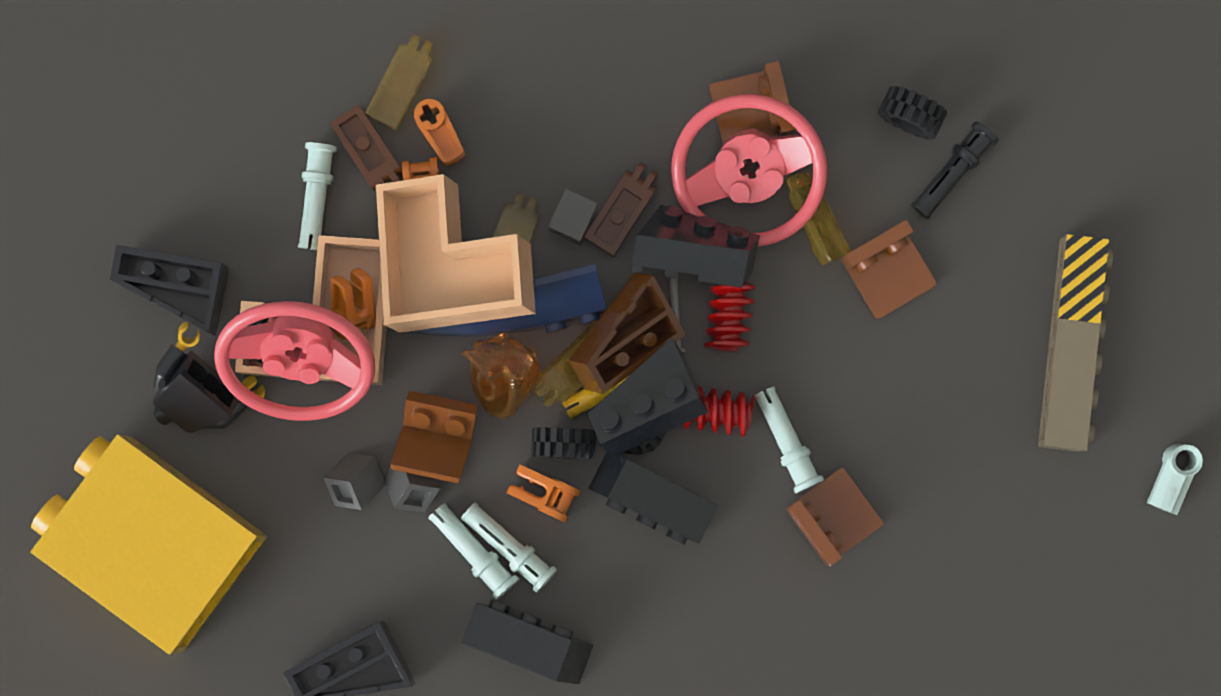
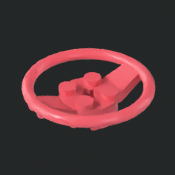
(774, 154)
(296, 348)

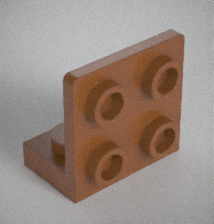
(765, 83)
(889, 270)
(435, 437)
(834, 516)

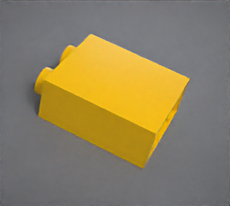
(145, 541)

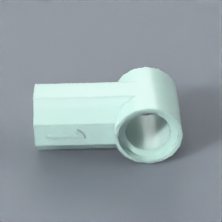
(1172, 482)

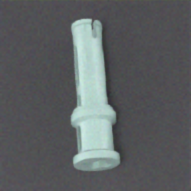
(317, 178)
(794, 455)
(521, 558)
(484, 563)

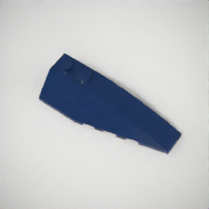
(558, 300)

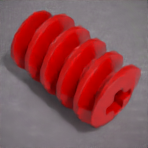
(729, 317)
(725, 412)

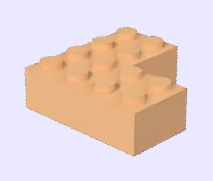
(337, 258)
(435, 276)

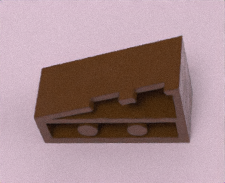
(626, 335)

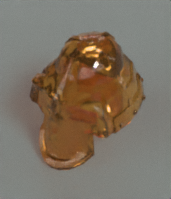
(502, 373)

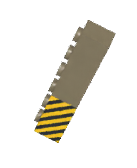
(1074, 343)

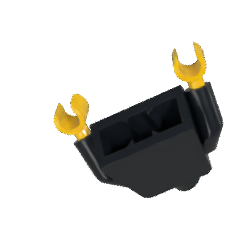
(192, 390)

